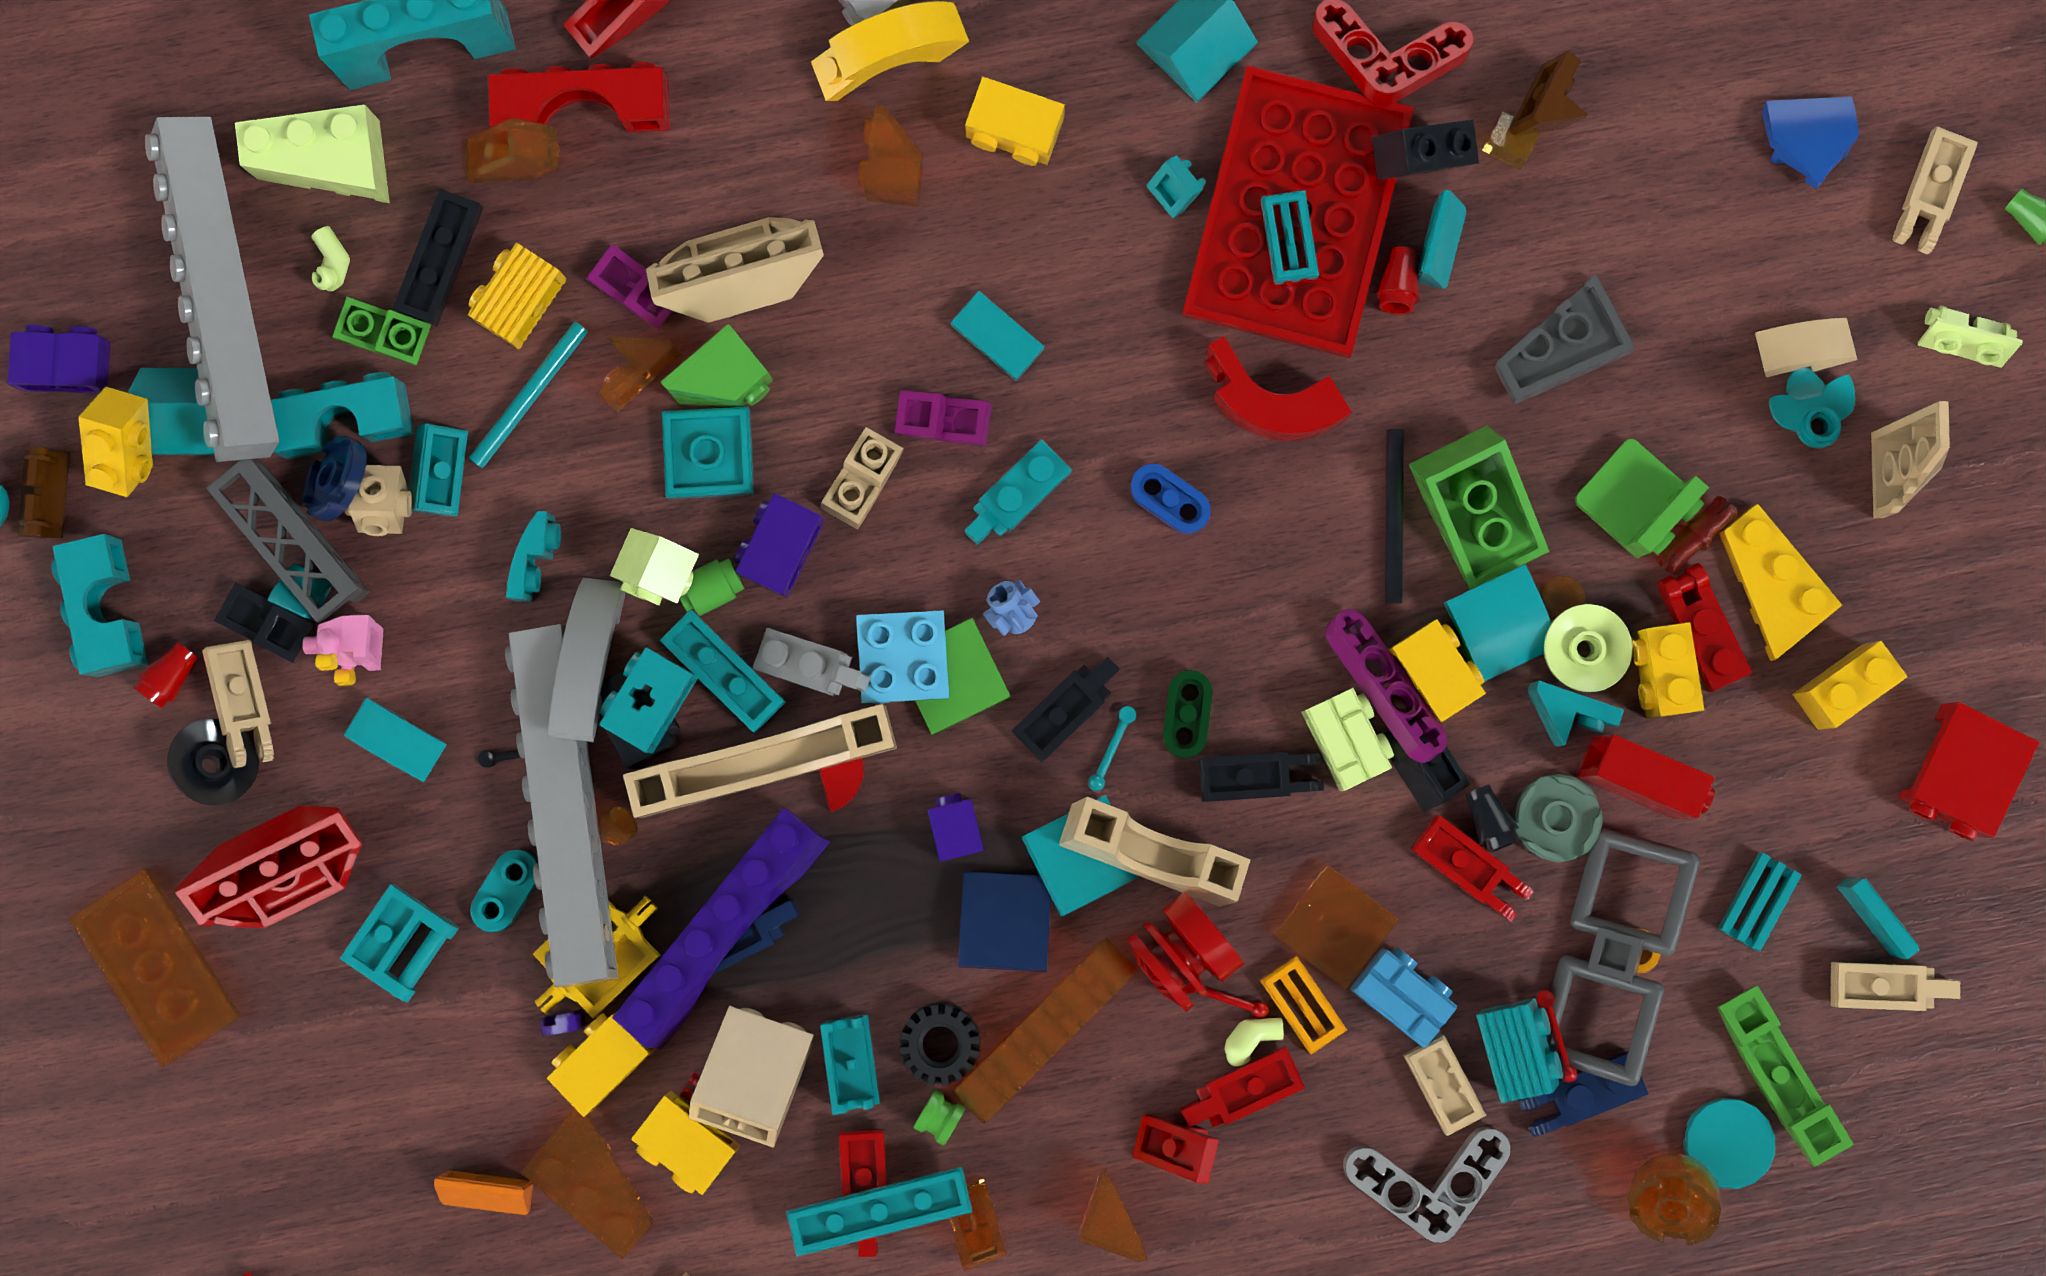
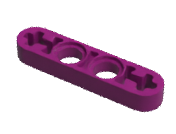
(1391, 682)

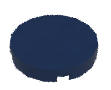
(335, 480)

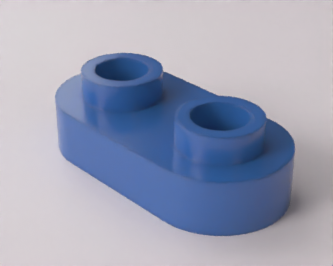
(1172, 496)

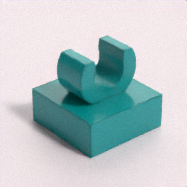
(1175, 186)

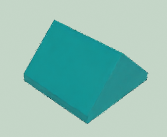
(1198, 43)
(173, 410)

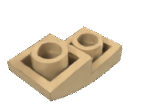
(1806, 344)
(861, 478)

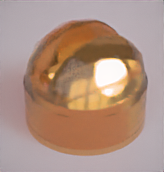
(617, 826)

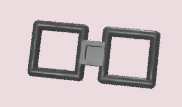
(1620, 948)

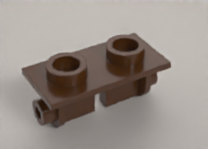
(43, 493)

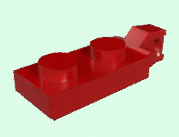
(1245, 1090)
(862, 1169)

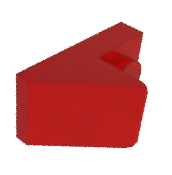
(1176, 1148)

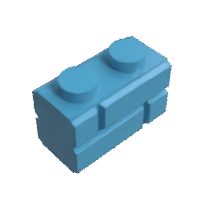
(1404, 996)

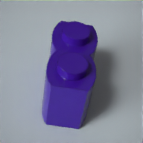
(58, 361)

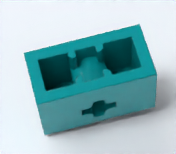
(669, 689)

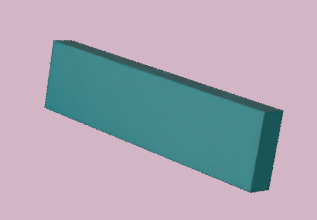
(879, 1211)

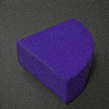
(562, 1022)

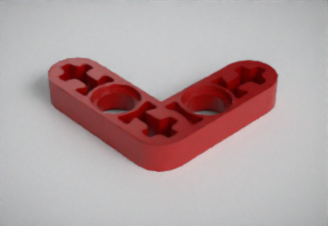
(1381, 63)

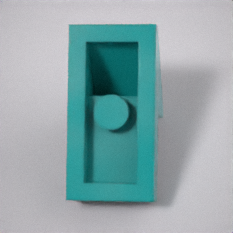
(1560, 707)

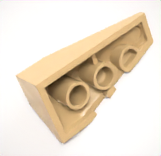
(1908, 457)

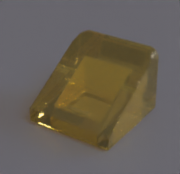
(1506, 146)

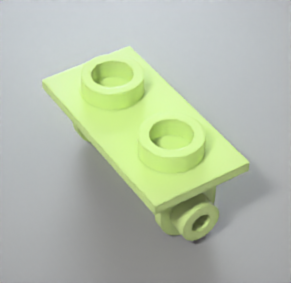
(1984, 342)

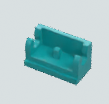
(850, 1063)

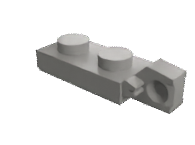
(807, 664)

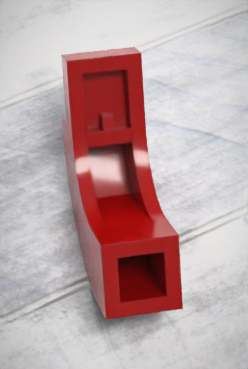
(1273, 414)

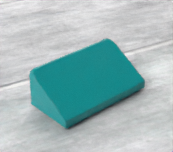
(1441, 241)
(437, 469)

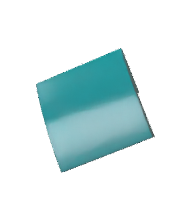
(1501, 622)
(1068, 875)

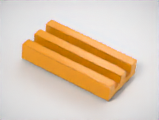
(1281, 973)

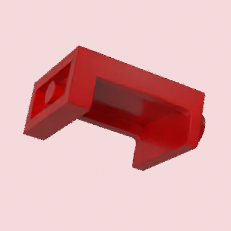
(1970, 772)

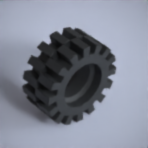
(940, 1071)

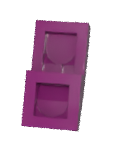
(628, 285)
(943, 419)

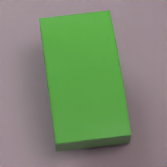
(381, 331)

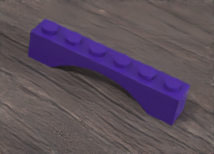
(678, 978)

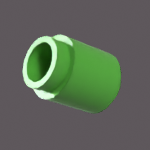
(712, 587)

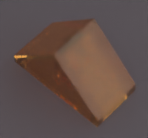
(1108, 1222)
(979, 1233)

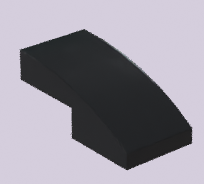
(264, 622)

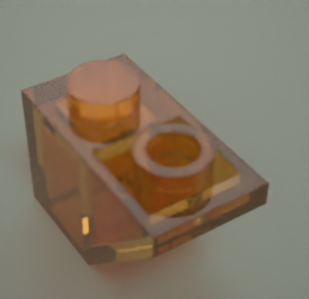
(893, 162)

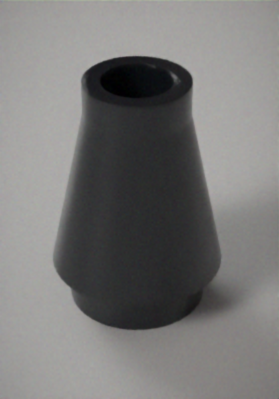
(1491, 820)

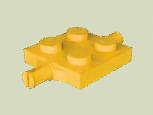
(632, 956)

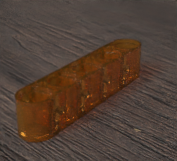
(1045, 1030)

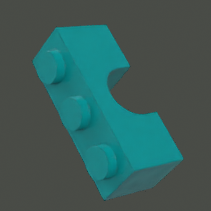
(304, 418)
(85, 573)

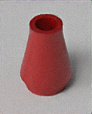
(1399, 283)
(166, 675)

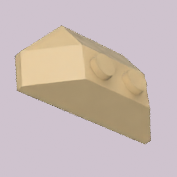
(736, 269)

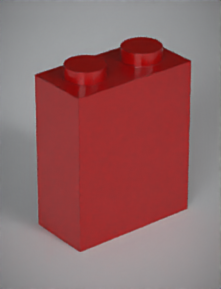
(1646, 777)

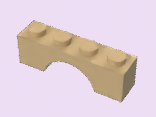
(1182, 865)

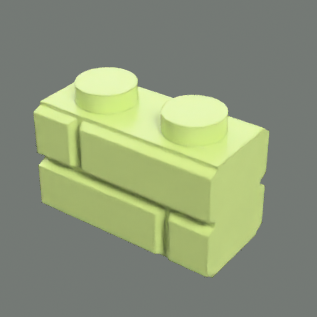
(1348, 739)

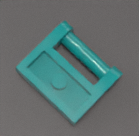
(387, 934)

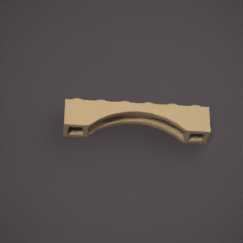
(759, 762)

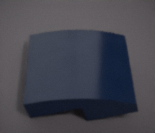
(1004, 922)

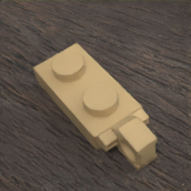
(1888, 986)

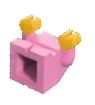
(347, 643)

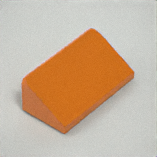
(484, 1192)

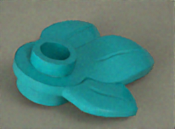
(1813, 400)

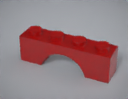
(633, 93)

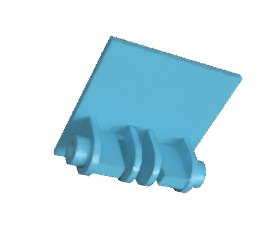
(903, 656)

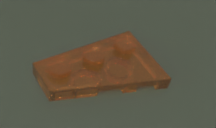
(589, 1185)

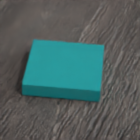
(707, 453)

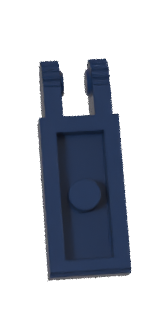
(1582, 1099)

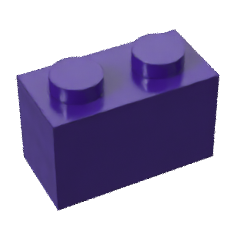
(778, 545)

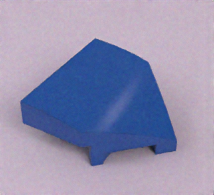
(1811, 134)

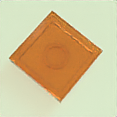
(1336, 927)

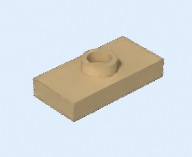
(1444, 1085)

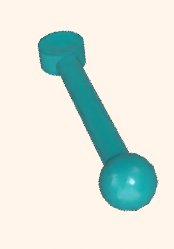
(1126, 715)

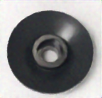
(205, 741)

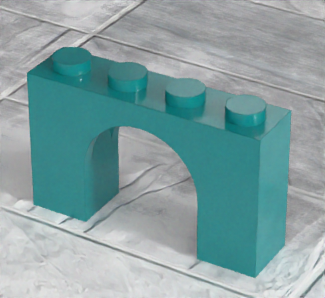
(357, 35)

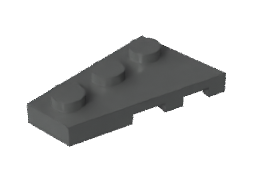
(1568, 344)

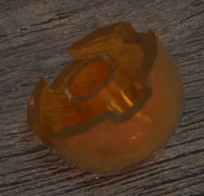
(1675, 1199)

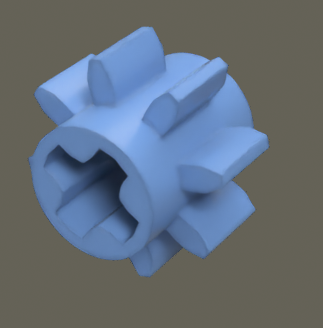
(1011, 607)

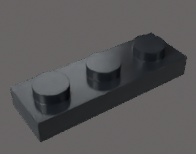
(438, 257)

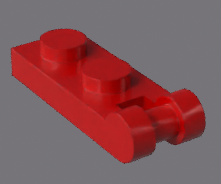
(1715, 645)

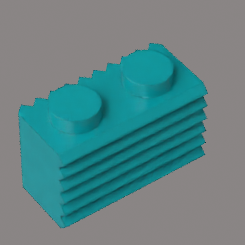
(1519, 1050)

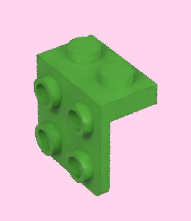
(1639, 499)

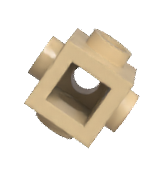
(381, 501)

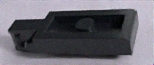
(1065, 709)

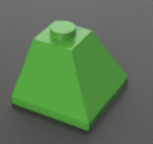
(720, 374)

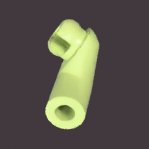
(335, 262)
(1248, 1035)

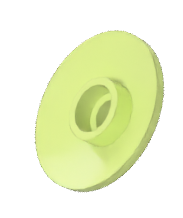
(1608, 643)

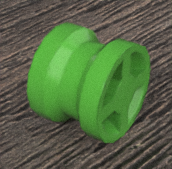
(939, 1117)

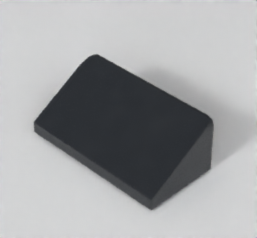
(1430, 781)

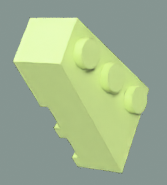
(317, 150)

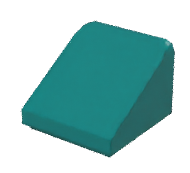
(282, 595)

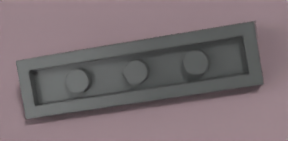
(301, 528)

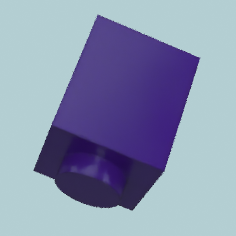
(955, 827)

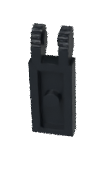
(1254, 776)

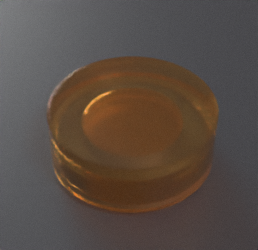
(1561, 594)

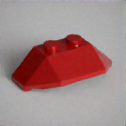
(273, 869)

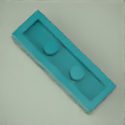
(723, 671)

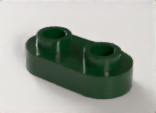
(1187, 714)

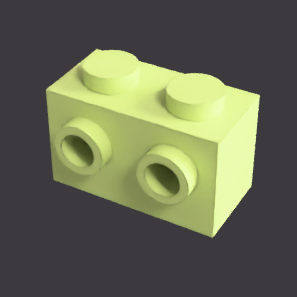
(654, 567)

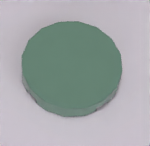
(1557, 818)

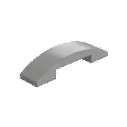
(584, 659)

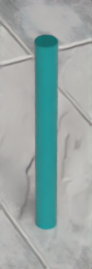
(528, 394)

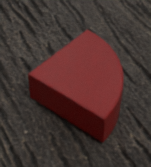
(842, 782)

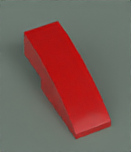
(605, 22)

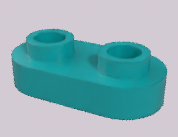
(504, 891)

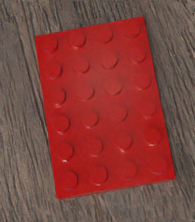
(1285, 141)

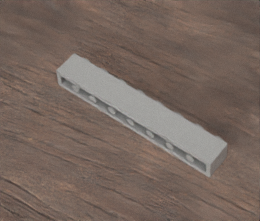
(212, 289)
(562, 822)

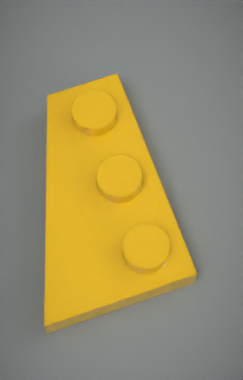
(1779, 583)

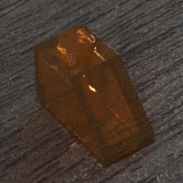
(512, 152)

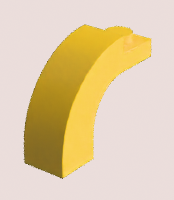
(888, 40)

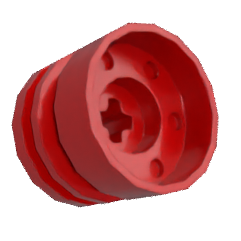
(1184, 952)

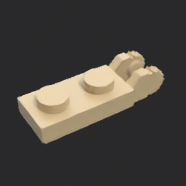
(1935, 186)
(239, 699)

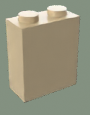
(751, 1075)

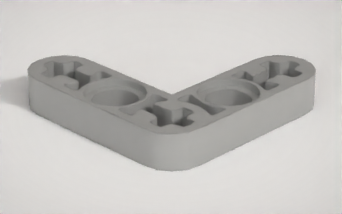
(1440, 1195)

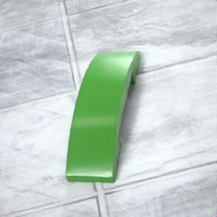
(1782, 1077)

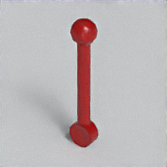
(1546, 1000)
(1258, 1009)

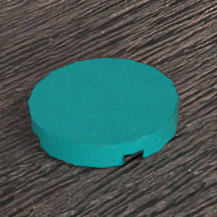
(1730, 1141)

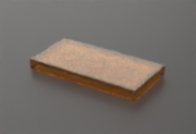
(155, 967)

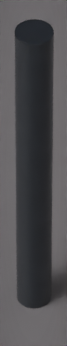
(1394, 516)

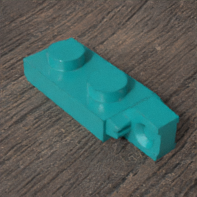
(1018, 492)

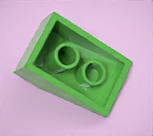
(1480, 506)

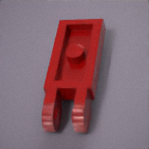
(1467, 865)

